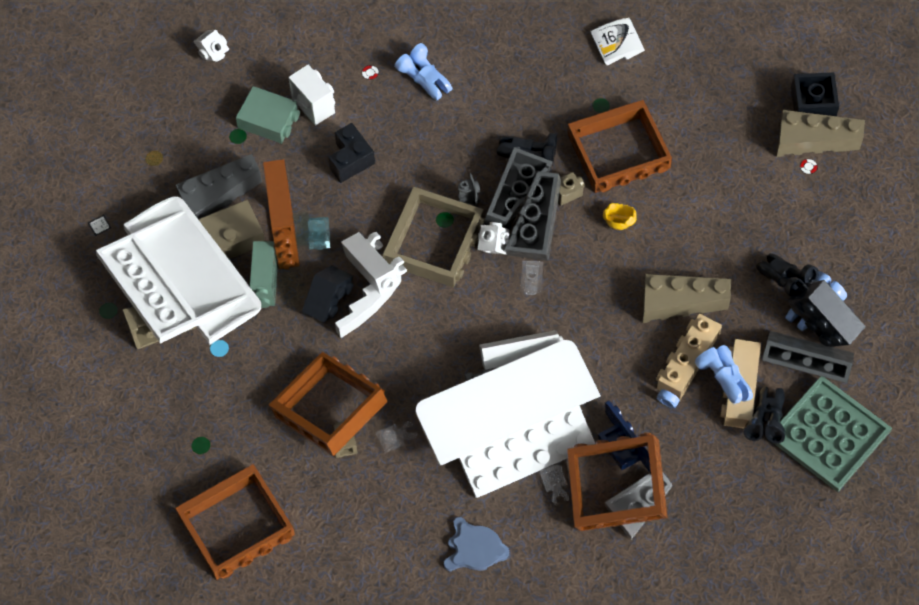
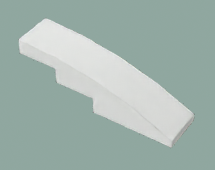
(363, 309)

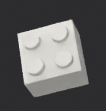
(312, 94)

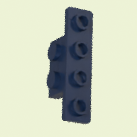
(621, 428)

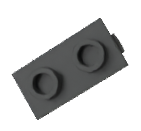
(468, 191)

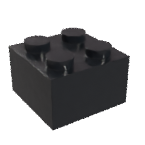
(815, 93)

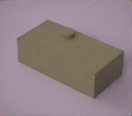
(234, 229)

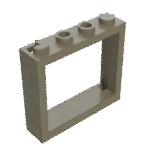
(423, 269)

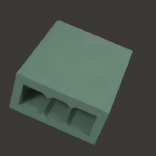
(267, 115)
(264, 272)

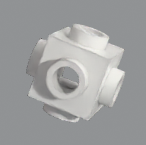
(211, 46)
(493, 238)

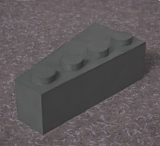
(220, 186)
(515, 186)
(536, 222)

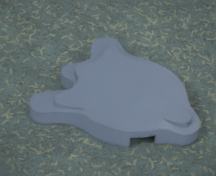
(475, 547)

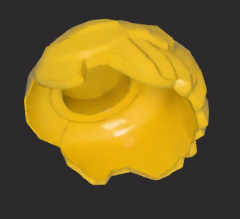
(619, 216)

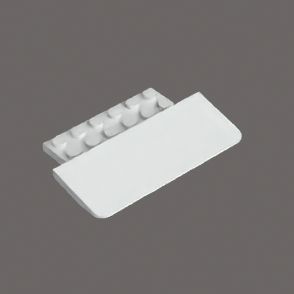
(178, 274)
(512, 417)

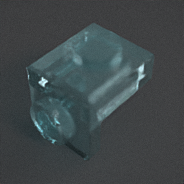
(319, 233)

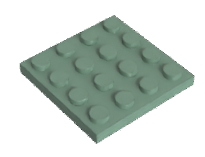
(831, 433)

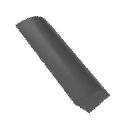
(808, 356)

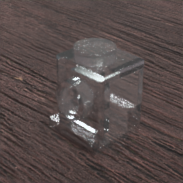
(531, 277)

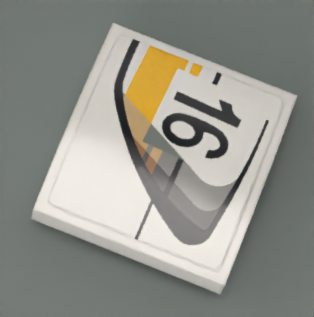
(617, 40)

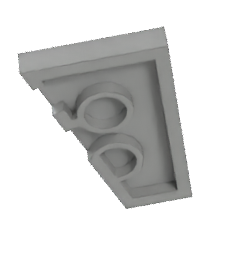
(633, 497)

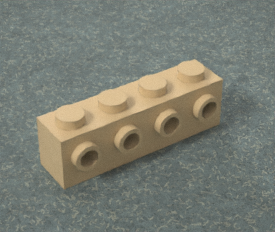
(681, 364)

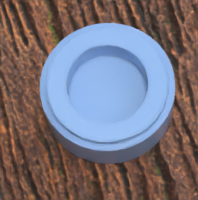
(668, 398)

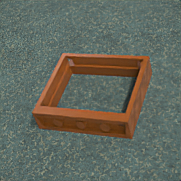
(610, 119)
(281, 214)
(306, 380)
(220, 492)
(623, 517)

